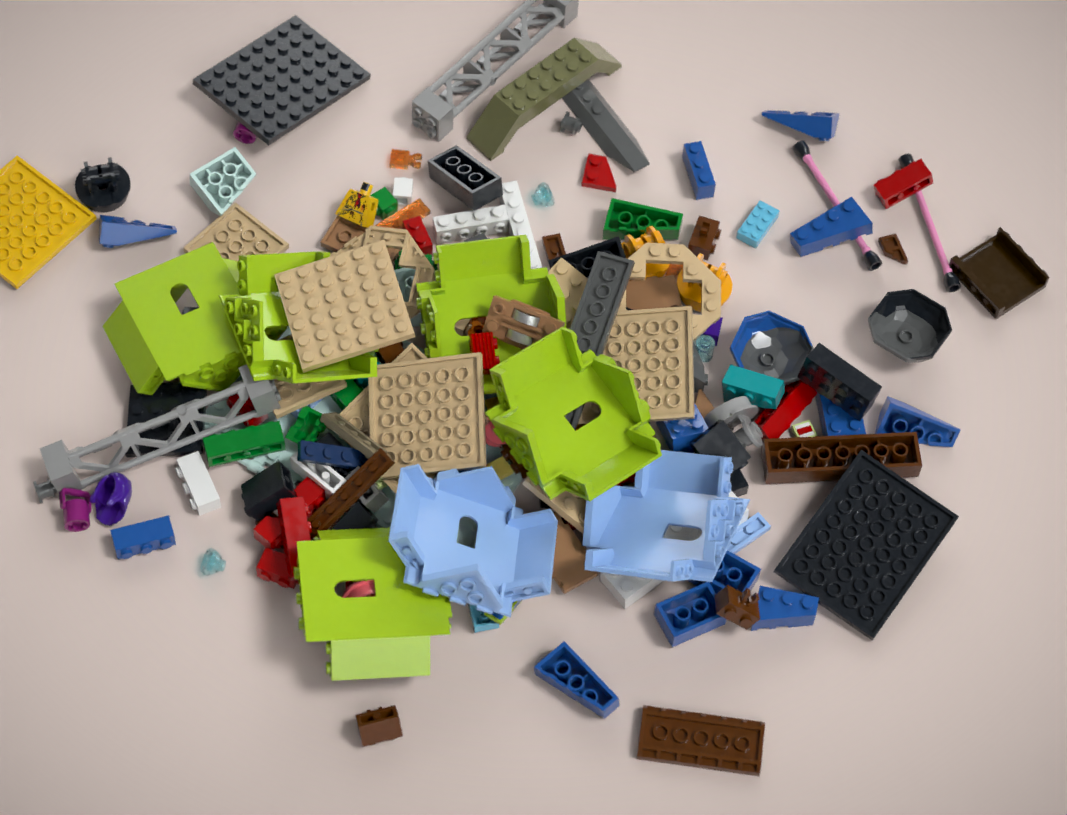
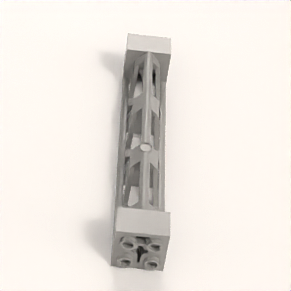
(435, 115)
(61, 461)

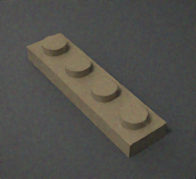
(351, 434)

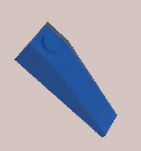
(818, 124)
(901, 417)

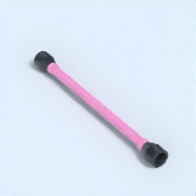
(802, 151)
(950, 279)

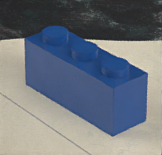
(698, 170)
(143, 537)

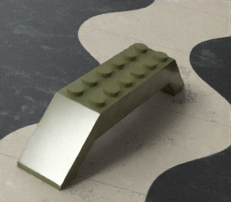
(537, 91)

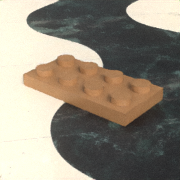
(343, 231)

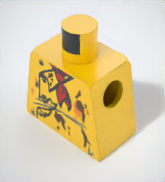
(359, 206)

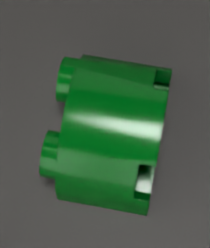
(307, 426)

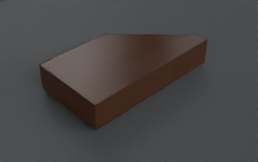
(892, 248)

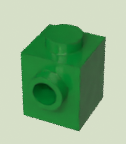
(387, 203)

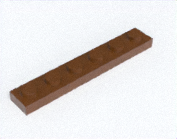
(350, 492)

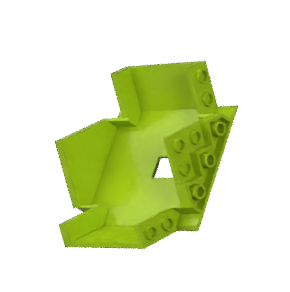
(465, 288)
(261, 307)
(161, 342)
(552, 381)
(366, 634)

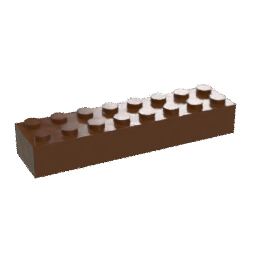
(830, 456)

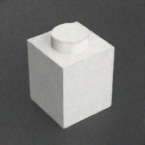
(403, 191)

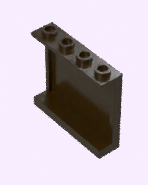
(999, 274)

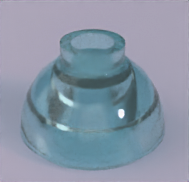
(543, 195)
(212, 562)

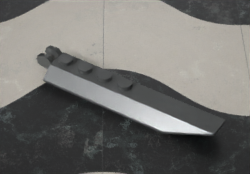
(605, 126)

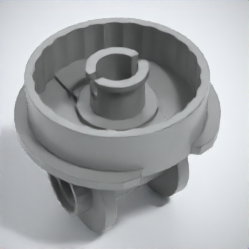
(734, 413)

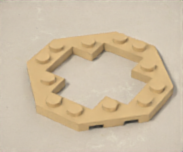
(410, 257)
(693, 271)

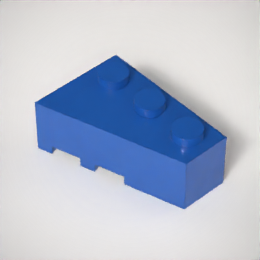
(784, 608)

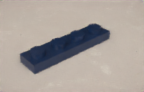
(330, 455)

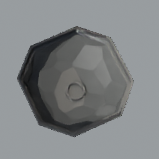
(909, 325)

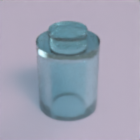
(705, 347)

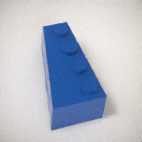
(832, 227)
(577, 680)

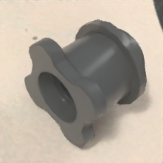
(570, 123)
(45, 490)

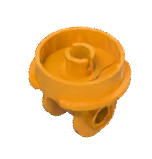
(631, 245)
(691, 292)

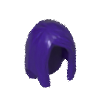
(112, 498)

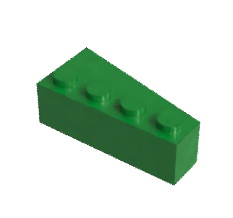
(634, 218)

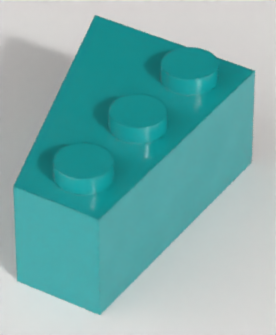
(759, 388)

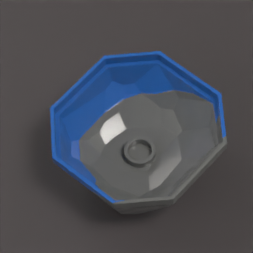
(771, 346)

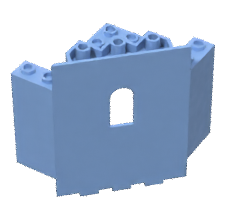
(678, 489)
(510, 551)

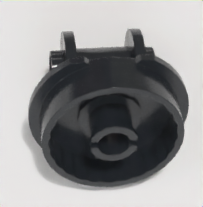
(102, 176)

